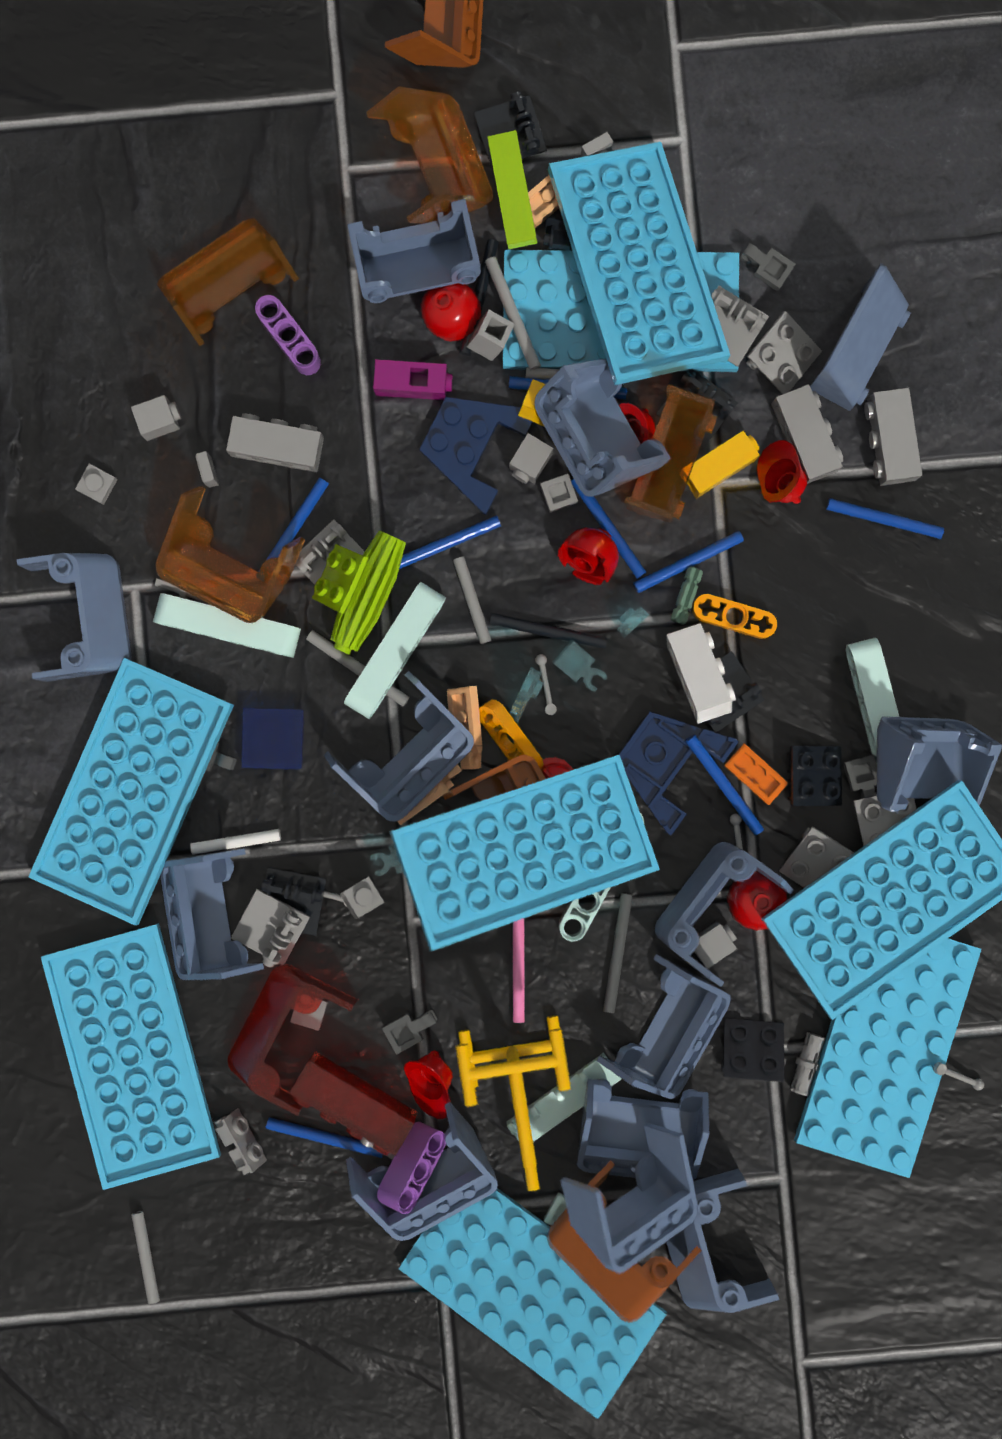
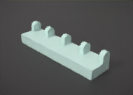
(559, 1105)

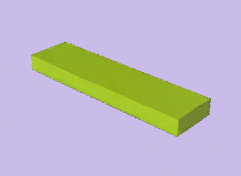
(512, 189)

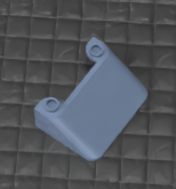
(863, 341)
(616, 1132)

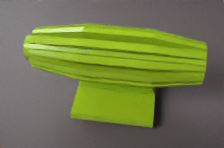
(358, 588)

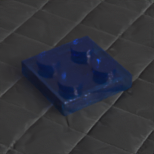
(272, 738)

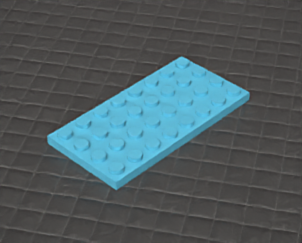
(638, 263)
(558, 312)
(131, 791)
(524, 852)
(892, 900)
(130, 1056)
(879, 1063)
(515, 1289)

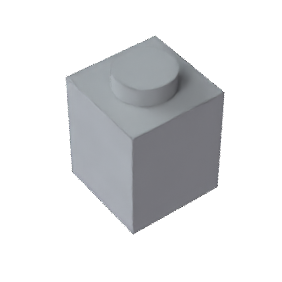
(490, 335)
(156, 417)
(530, 459)
(361, 898)
(715, 944)

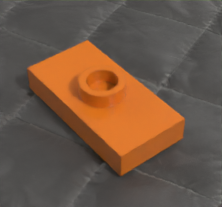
(755, 774)

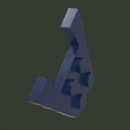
(460, 438)
(656, 756)

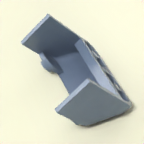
(100, 613)
(417, 766)
(200, 919)
(677, 921)
(675, 1035)
(456, 1183)
(646, 1215)
(698, 1280)

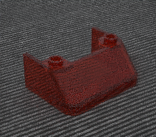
(284, 990)

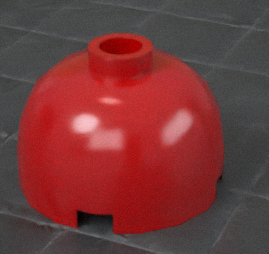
(450, 311)
(591, 554)
(753, 900)

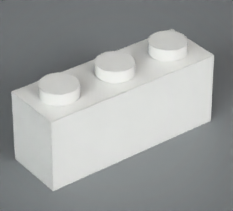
(700, 673)

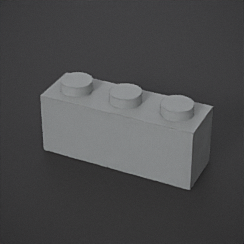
(808, 432)
(893, 436)
(275, 442)

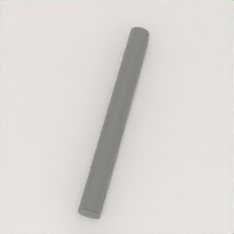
(512, 313)
(351, 663)

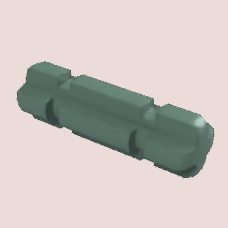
(686, 595)

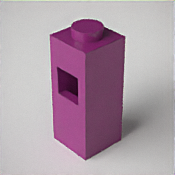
(411, 379)

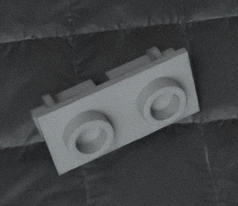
(235, 1129)

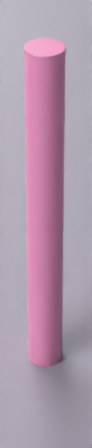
(518, 972)

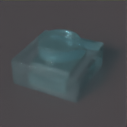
(631, 620)

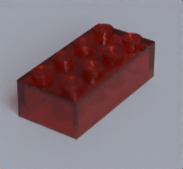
(354, 1104)

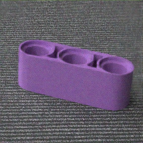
(278, 325)
(411, 1168)

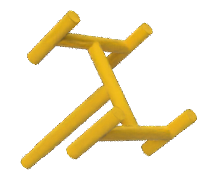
(513, 1068)

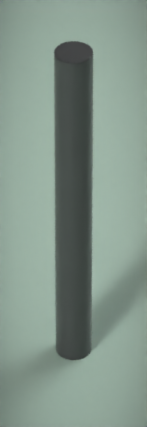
(617, 953)

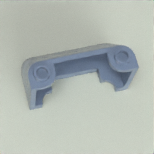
(415, 255)
(592, 429)
(928, 756)

